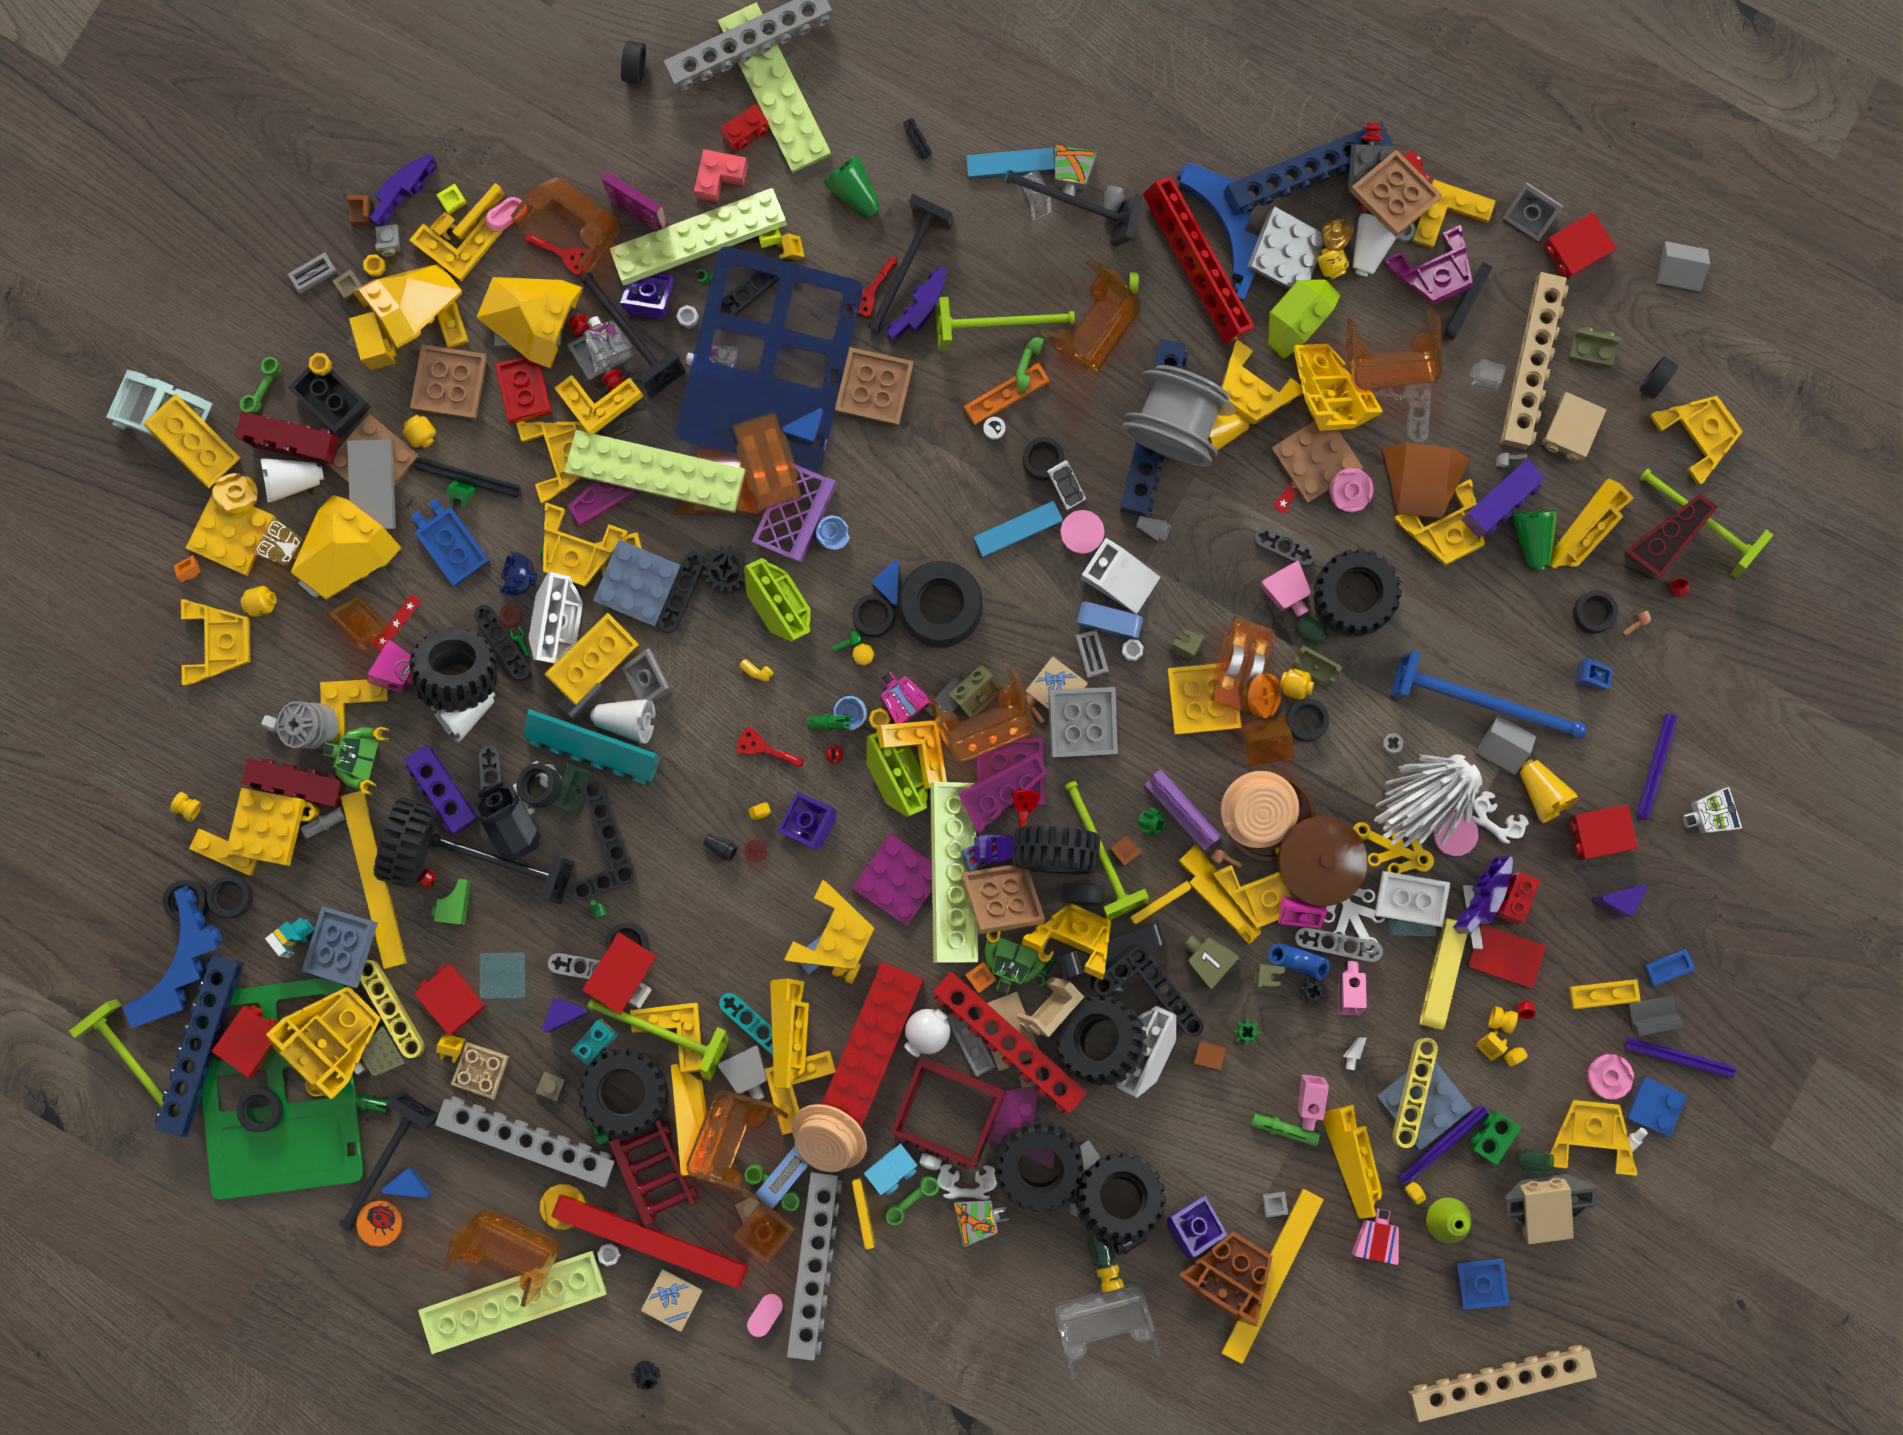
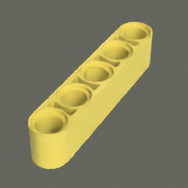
(1443, 976)
(398, 1016)
(1407, 1101)

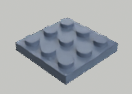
(636, 582)
(339, 946)
(1442, 1106)

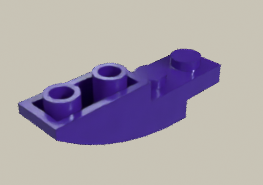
(407, 181)
(925, 301)
(1490, 892)

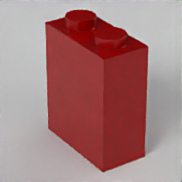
(1579, 246)
(1603, 832)
(450, 998)
(245, 1041)

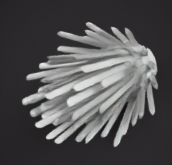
(1430, 799)

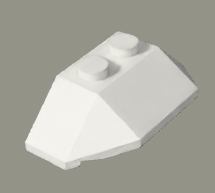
(555, 618)
(1161, 1037)

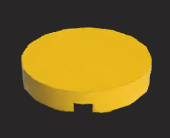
(235, 493)
(549, 1200)

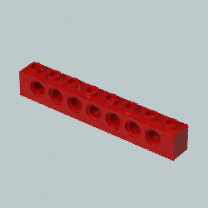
(1198, 260)
(1074, 1092)

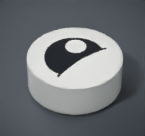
(994, 428)

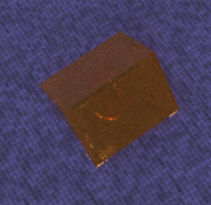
(359, 622)
(1268, 740)
(764, 1233)

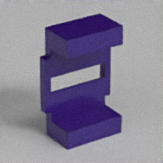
(983, 848)

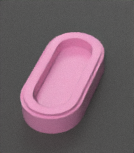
(500, 216)
(765, 1315)

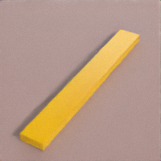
(376, 891)
(1283, 1257)

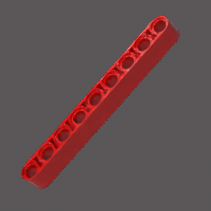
(649, 1241)

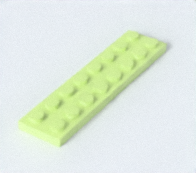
(780, 99)
(698, 236)
(655, 471)
(951, 831)
(499, 1304)

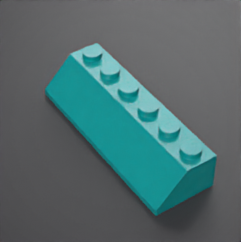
(590, 746)

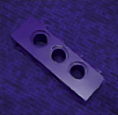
(464, 815)

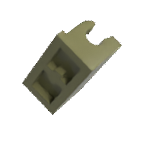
(1186, 646)
(1319, 667)
(1263, 975)

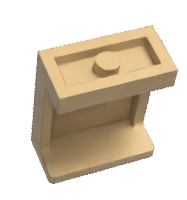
(1573, 427)
(1054, 1009)
(1547, 1211)

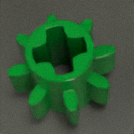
(1151, 822)
(1239, 1031)

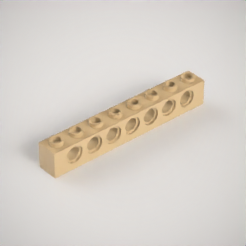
(1512, 434)
(1581, 1370)

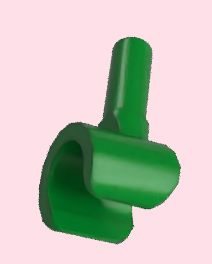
(706, 279)
(519, 638)
(855, 639)
(597, 909)
(1045, 971)
(601, 1138)

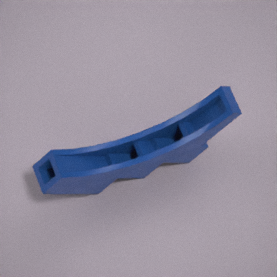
(186, 967)

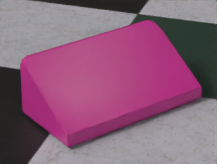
(1301, 914)

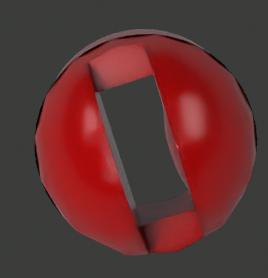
(1679, 587)
(839, 754)
(426, 878)
(1526, 1010)

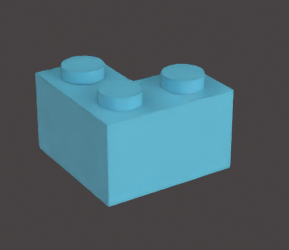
(891, 1169)

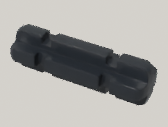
(917, 138)

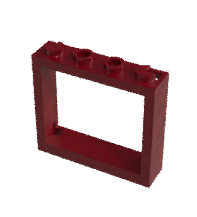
(923, 1144)

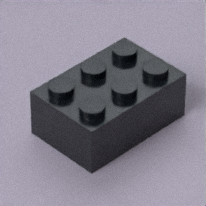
(330, 399)

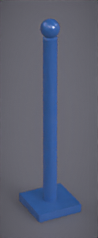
(1408, 676)

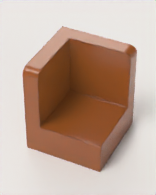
(360, 209)
(1124, 851)
(1209, 1055)

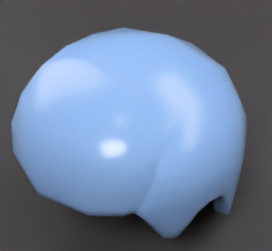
(832, 532)
(854, 708)

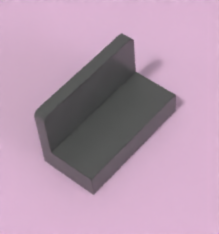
(575, 711)
(1654, 1016)

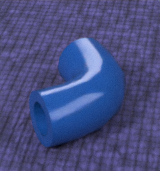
(1299, 961)

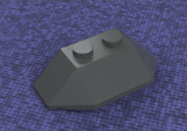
(1582, 1194)

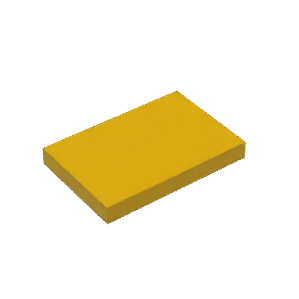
(863, 1212)

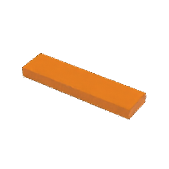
(1004, 396)

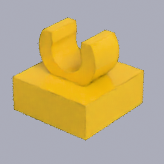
(442, 224)
(792, 247)
(1492, 1045)
(450, 1046)

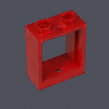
(1521, 894)

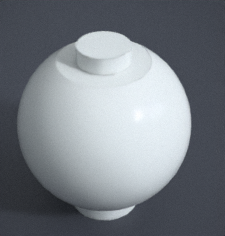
(927, 1032)

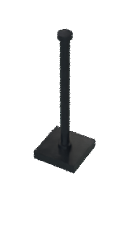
(930, 213)
(1125, 219)
(662, 372)
(555, 879)
(412, 1111)

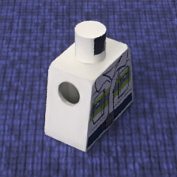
(1714, 813)

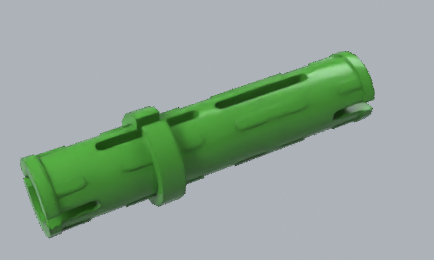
(1284, 1129)

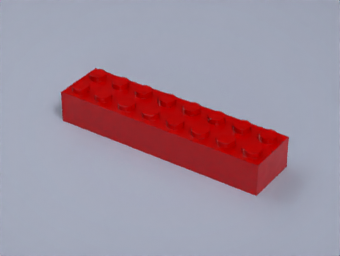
(872, 1042)

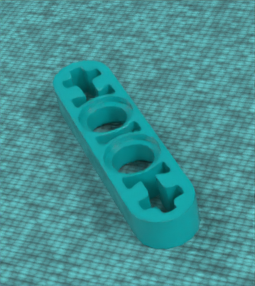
(751, 1028)

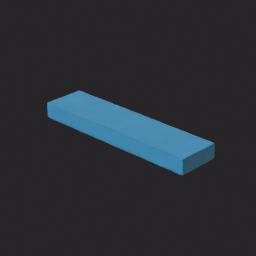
(1018, 161)
(1018, 529)

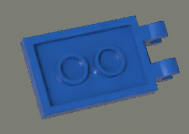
(449, 543)

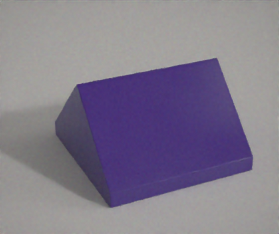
(1622, 902)
(562, 1013)

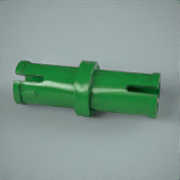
(828, 722)
(367, 1103)

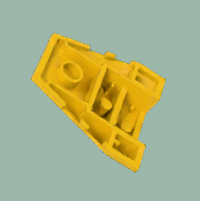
(409, 300)
(529, 314)
(1330, 389)
(342, 548)
(326, 1039)

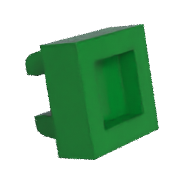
(461, 491)

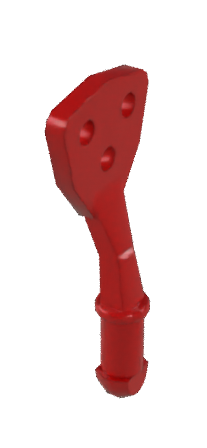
(565, 255)
(869, 293)
(761, 747)
(1031, 804)

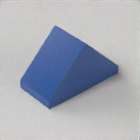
(805, 427)
(888, 582)
(1593, 674)
(408, 1184)

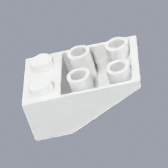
(1120, 576)

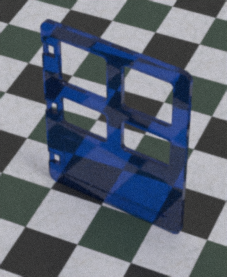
(727, 396)

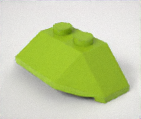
(1300, 314)
(777, 600)
(897, 776)

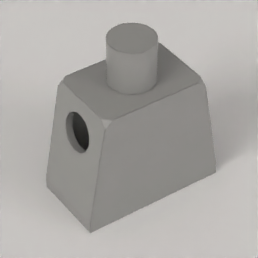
(746, 1072)

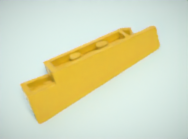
(1591, 525)
(1215, 895)
(788, 1030)
(689, 1111)
(1354, 1158)

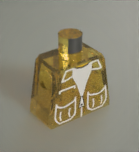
(278, 543)

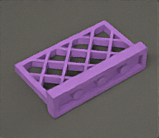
(814, 515)
(1182, 810)

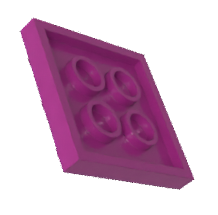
(635, 202)
(1007, 755)
(896, 880)

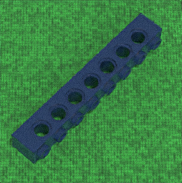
(1241, 201)
(1131, 502)
(203, 1058)

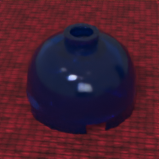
(517, 575)

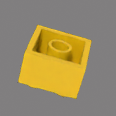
(372, 341)

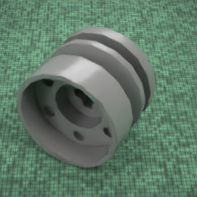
(307, 725)

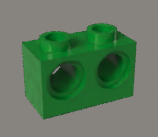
(1500, 1142)

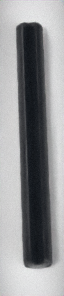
(467, 477)

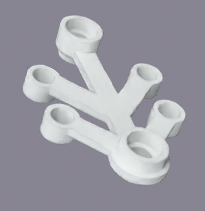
(1351, 911)

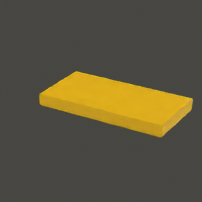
(191, 441)
(591, 659)

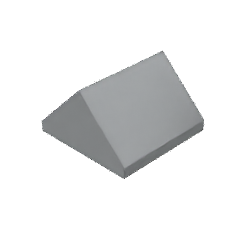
(1532, 211)
(1683, 266)
(646, 677)
(1506, 745)

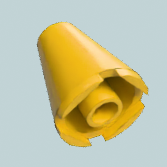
(1227, 429)
(1546, 790)

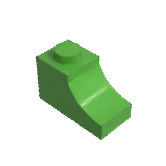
(453, 907)

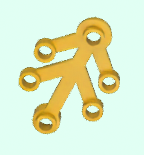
(1396, 851)

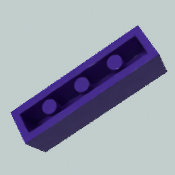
(1503, 498)

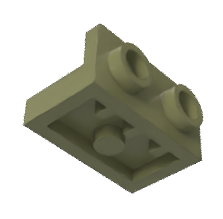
(1594, 347)
(976, 691)

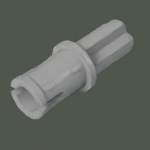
(323, 823)

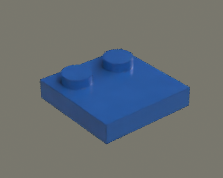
(1656, 1106)
(1483, 1283)

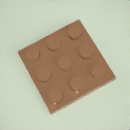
(1395, 193)
(448, 382)
(874, 386)
(372, 429)
(1314, 459)
(1002, 898)

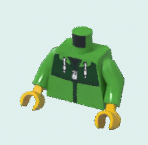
(355, 756)
(1013, 961)

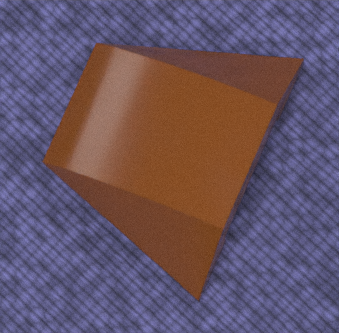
(1423, 477)
(746, 503)
(1231, 1278)

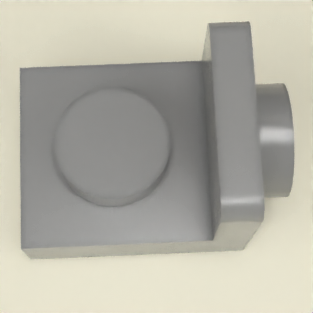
(388, 240)

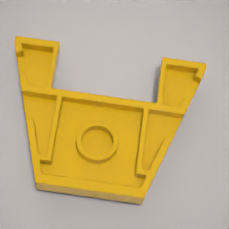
(1250, 394)
(1709, 427)
(559, 442)
(1448, 537)
(572, 555)
(225, 641)
(1257, 899)
(1078, 929)
(842, 938)
(1594, 1126)

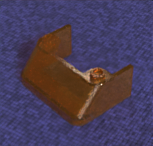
(600, 224)
(1102, 325)
(1396, 368)
(990, 729)
(721, 1138)
(507, 1245)

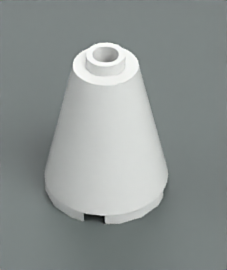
(1371, 244)
(289, 477)
(626, 719)
(462, 722)

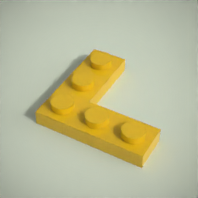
(1455, 200)
(461, 260)
(602, 412)
(339, 693)
(926, 737)
(215, 848)
(680, 1017)
(785, 1098)

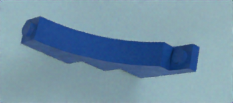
(1209, 190)

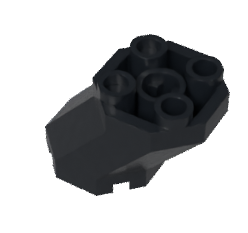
(506, 821)

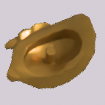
(1336, 234)

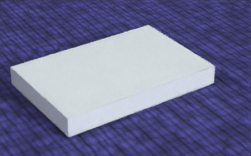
(1412, 898)

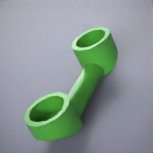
(1032, 347)
(273, 370)
(756, 1174)
(894, 1213)

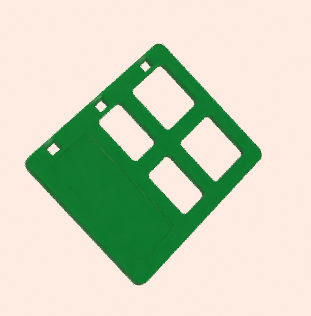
(307, 1143)

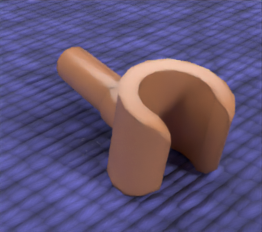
(1643, 618)
(1031, 701)
(1219, 855)

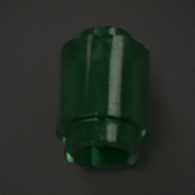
(1312, 630)
(1536, 1161)
(1100, 1251)

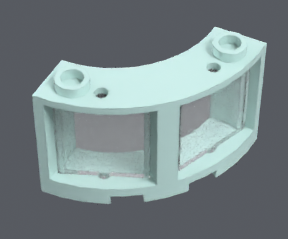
(143, 396)

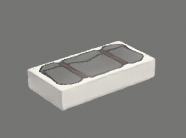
(1066, 484)

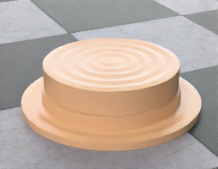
(1259, 809)
(828, 1138)

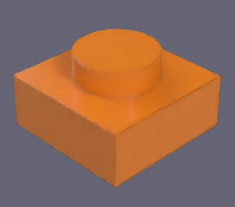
(187, 569)
(981, 977)

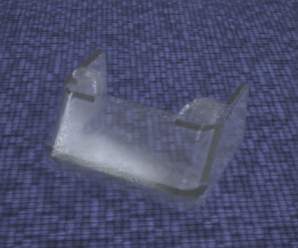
(1102, 1317)

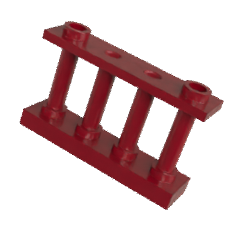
(631, 1169)

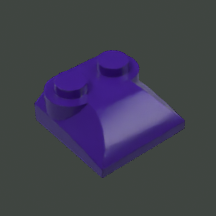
(648, 296)
(808, 821)
(1195, 1227)

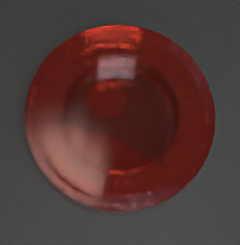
(510, 615)
(756, 851)

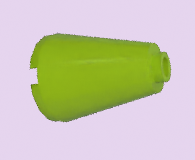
(1448, 1220)

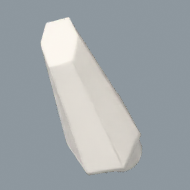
(1354, 1052)
(1635, 1139)

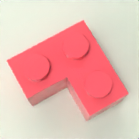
(718, 168)

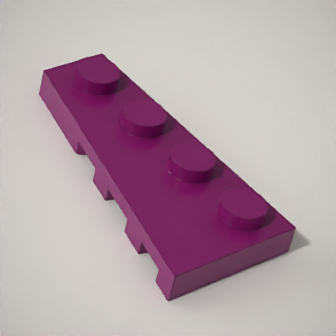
(597, 500)
(995, 793)

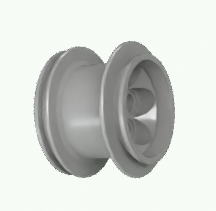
(1178, 415)

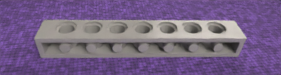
(736, 37)
(449, 1119)
(797, 1346)

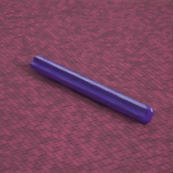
(1656, 766)
(1680, 1057)
(1442, 1145)

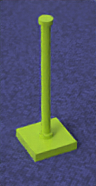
(945, 324)
(1747, 551)
(1125, 902)
(98, 1021)
(711, 1053)

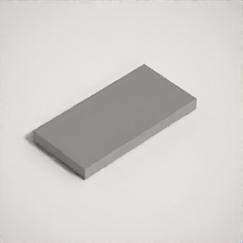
(372, 479)

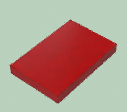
(522, 389)
(1507, 956)
(619, 973)

